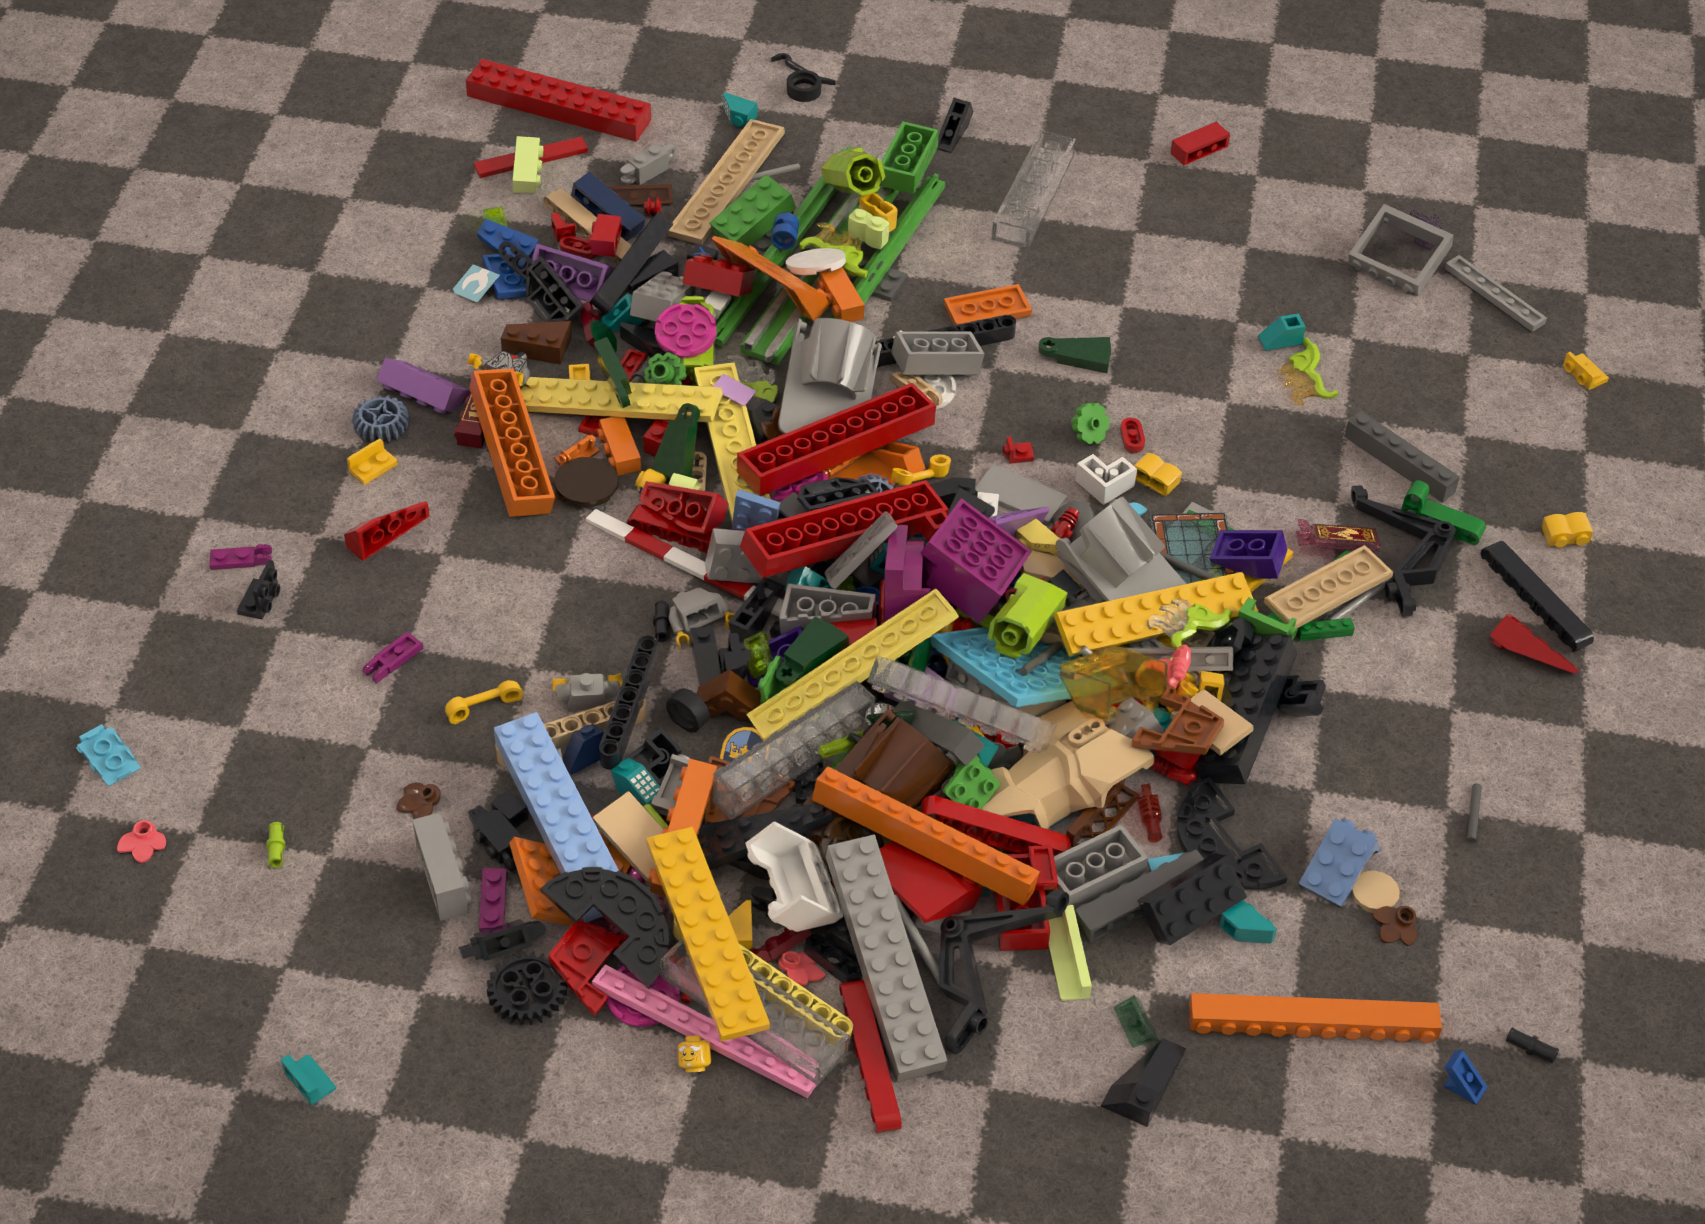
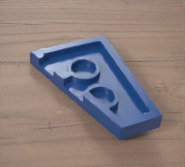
(494, 234)
(509, 282)

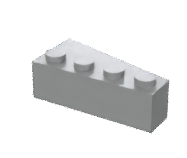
(831, 605)

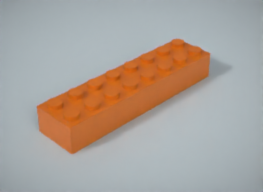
(511, 442)

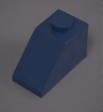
(583, 748)

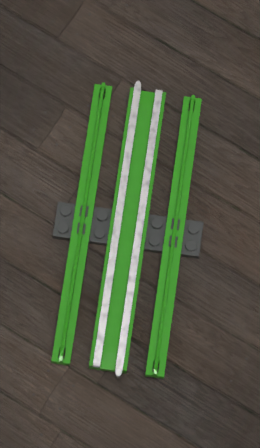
(775, 328)

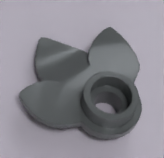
(1005, 757)

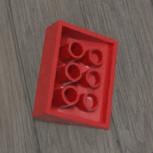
(926, 885)

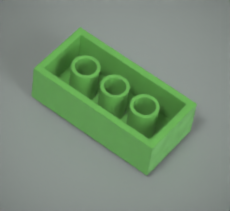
(909, 157)
(753, 212)

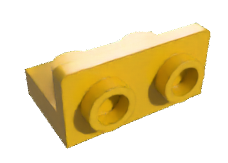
(1584, 370)
(371, 462)

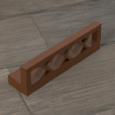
(639, 193)
(1092, 814)

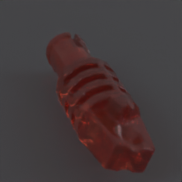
(1150, 813)

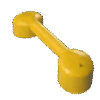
(937, 468)
(457, 707)

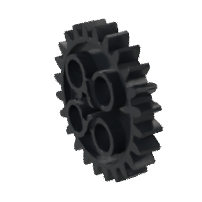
(505, 995)

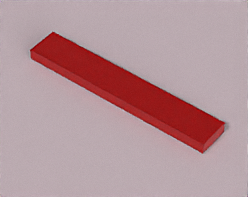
(550, 153)
(631, 363)

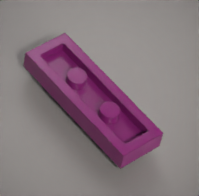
(492, 898)

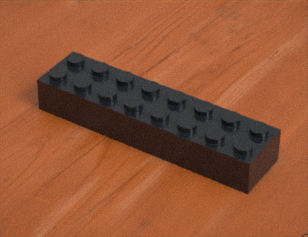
(1254, 696)

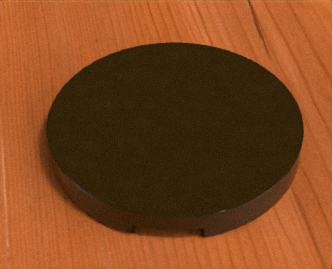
(586, 481)
(843, 830)

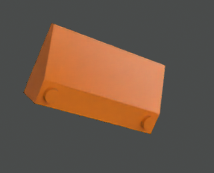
(807, 299)
(882, 462)

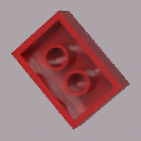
(719, 275)

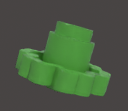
(665, 370)
(1090, 423)

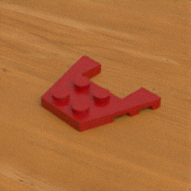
(581, 956)

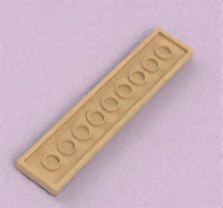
(726, 181)

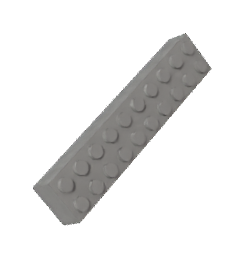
(885, 958)

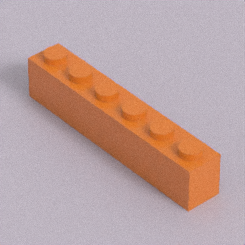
(689, 808)

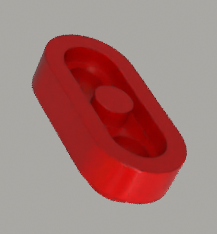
(576, 246)
(1132, 439)

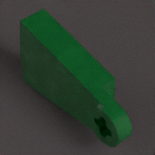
(1084, 353)
(613, 371)
(678, 444)
(810, 649)

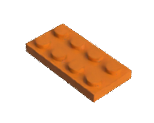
(988, 304)
(535, 870)

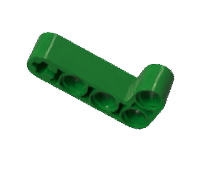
(1467, 527)

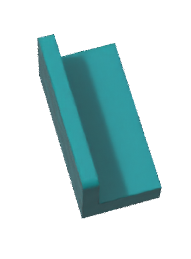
(308, 1077)

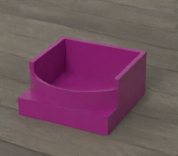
(972, 560)
(904, 572)

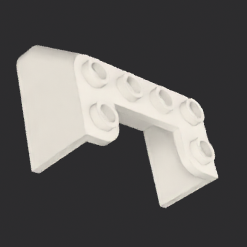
(797, 877)

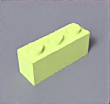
(527, 165)

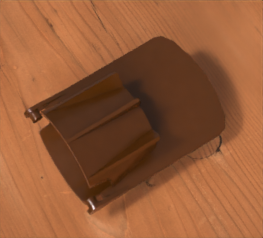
(896, 764)

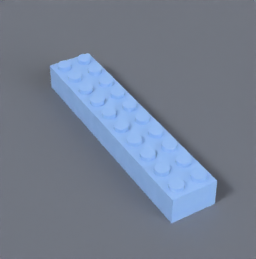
(552, 798)

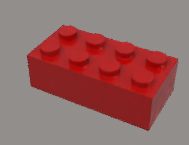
(1027, 937)

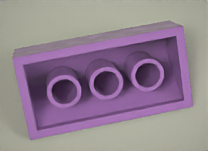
(578, 272)
(421, 385)
(1016, 519)

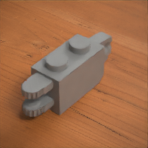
(647, 164)

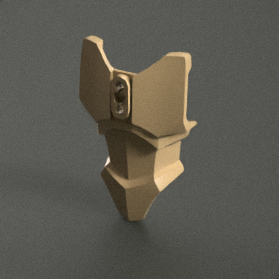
(1070, 773)

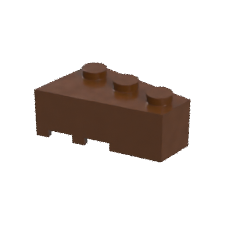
(538, 340)

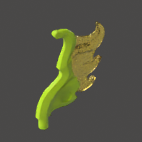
(831, 239)
(1302, 374)

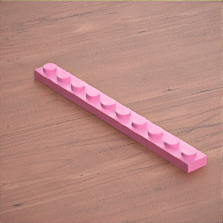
(694, 1023)

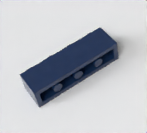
(603, 200)

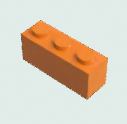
(841, 295)
(619, 445)

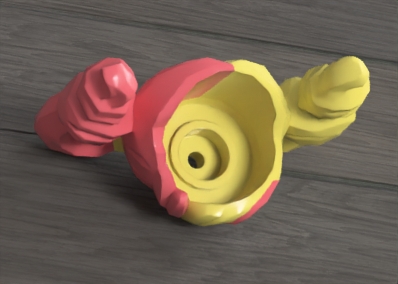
(1177, 670)

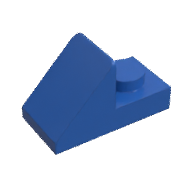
(1464, 1078)

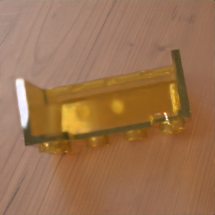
(1111, 678)

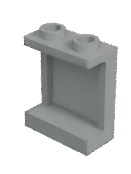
(664, 797)

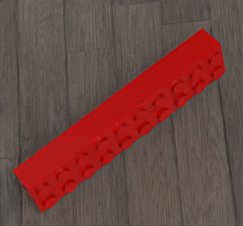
(558, 100)
(835, 439)
(833, 529)

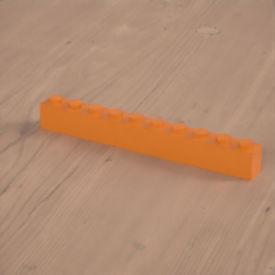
(926, 835)
(1314, 1017)

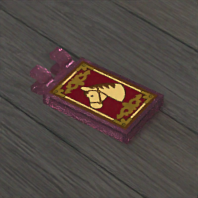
(1337, 536)

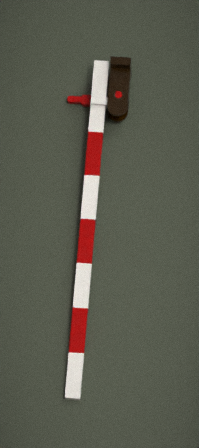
(681, 560)

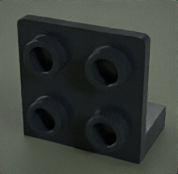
(260, 593)

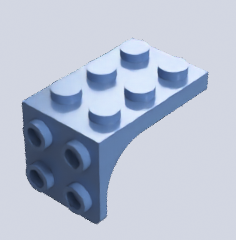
(753, 510)
(1339, 861)

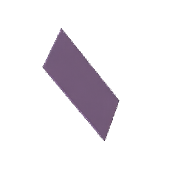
(734, 389)

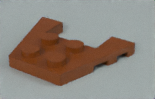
(1190, 730)
(768, 804)

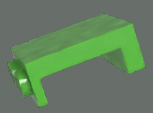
(1263, 624)

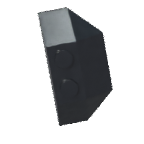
(550, 293)
(833, 491)

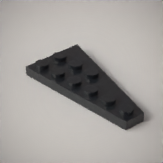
(726, 840)

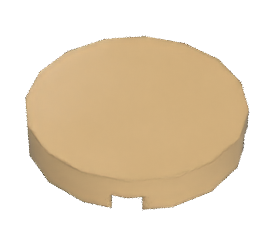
(1375, 891)

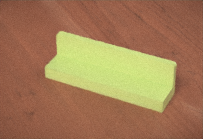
(1069, 957)

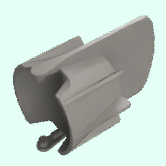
(827, 371)
(1118, 555)

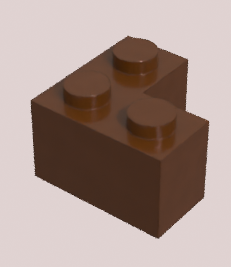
(729, 694)

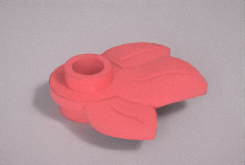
(140, 844)
(800, 968)

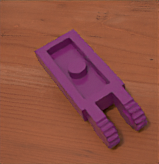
(240, 557)
(393, 656)

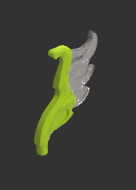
(756, 378)
(1184, 619)

